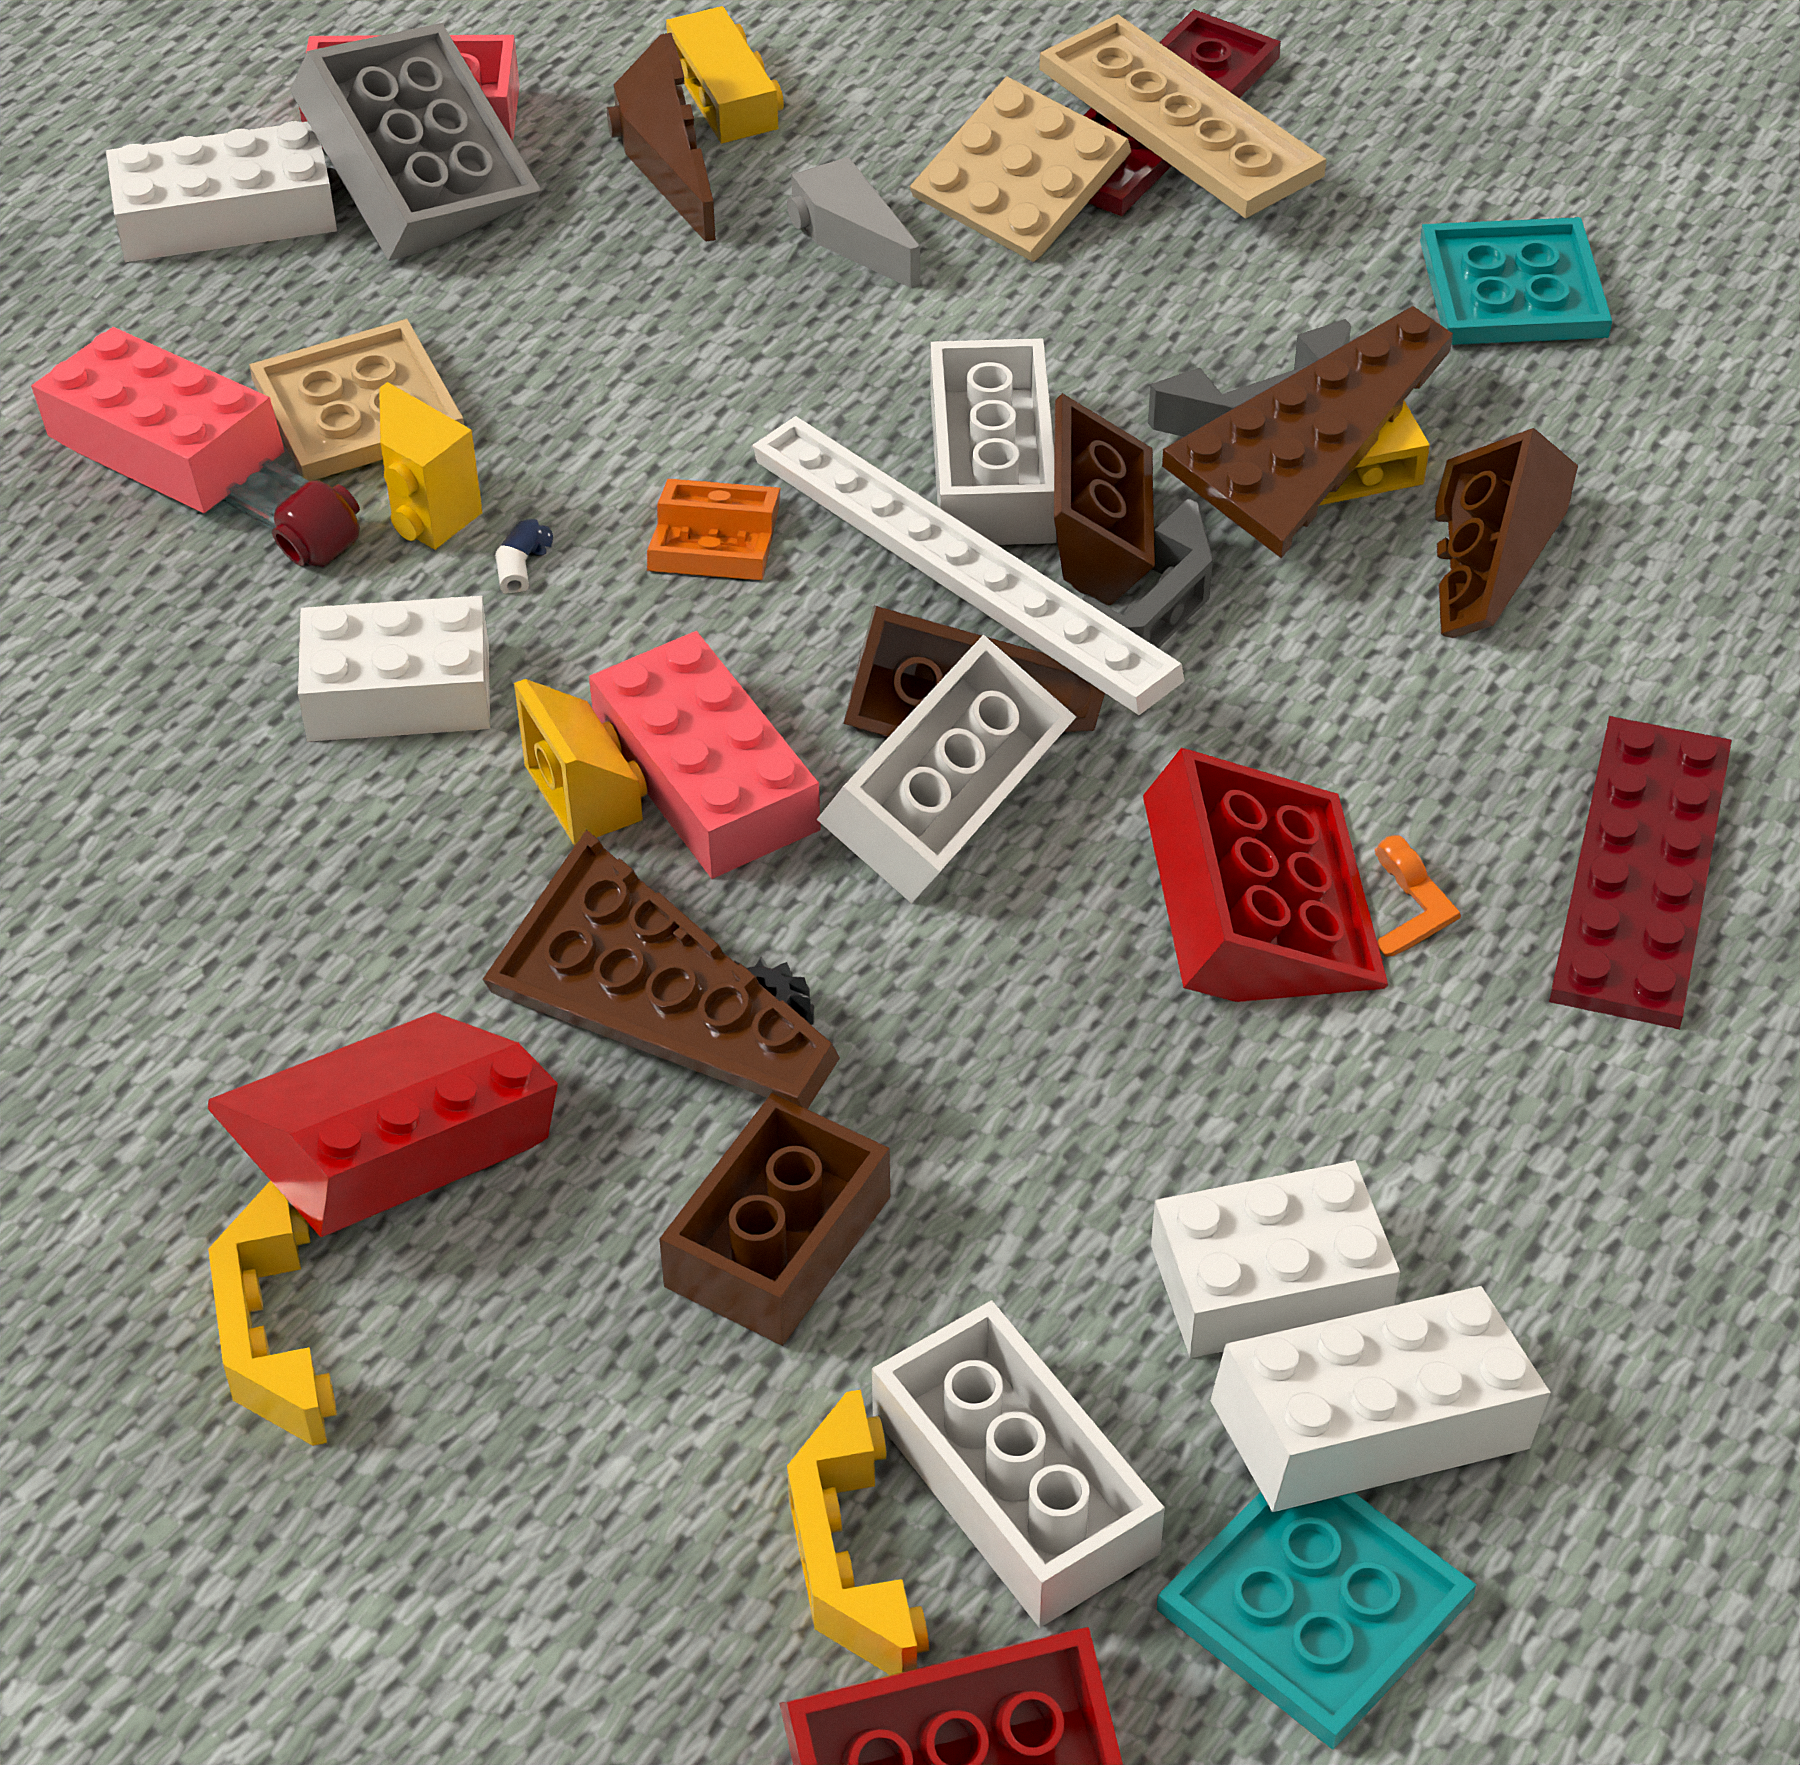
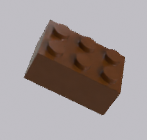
(776, 1218)

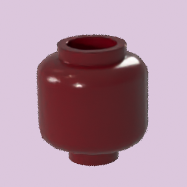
(316, 523)

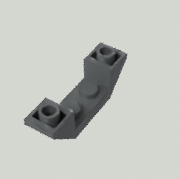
(1192, 400)
(1185, 581)

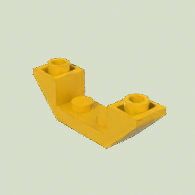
(277, 1385)
(867, 1618)

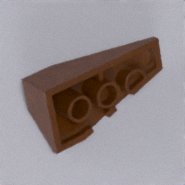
(661, 134)
(1499, 516)
(911, 655)

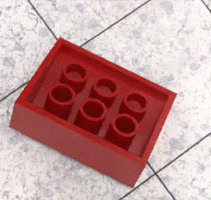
(1259, 883)
(390, 1117)
(989, 1708)

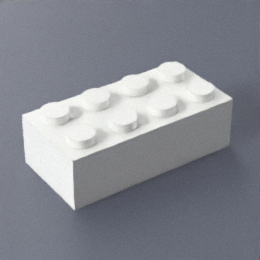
(220, 191)
(994, 438)
(946, 768)
(1378, 1397)
(1017, 1463)

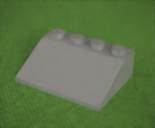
(412, 137)

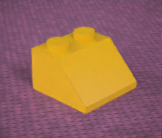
(427, 469)
(577, 762)

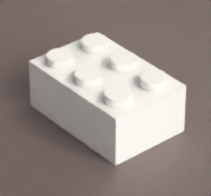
(394, 668)
(1272, 1255)

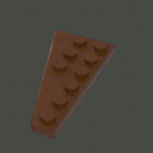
(1305, 435)
(645, 975)

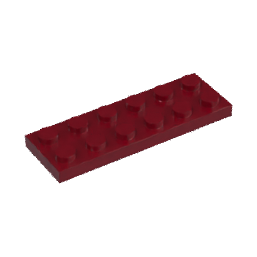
(1217, 49)
(1642, 873)

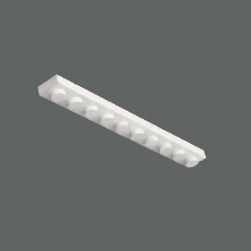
(971, 566)

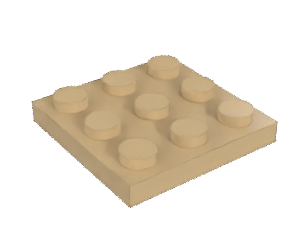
(1021, 169)
(330, 395)

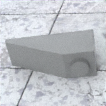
(853, 220)

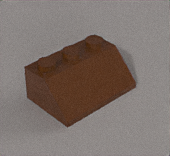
(1101, 503)

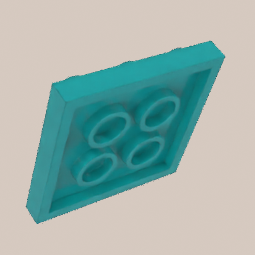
(1515, 280)
(1317, 1606)

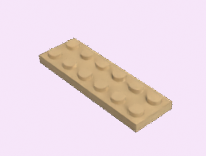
(1183, 115)

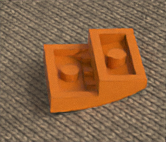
(713, 529)

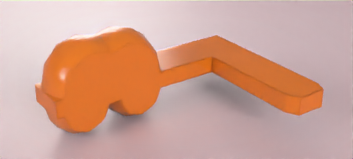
(1412, 877)

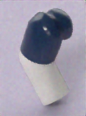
(511, 555)

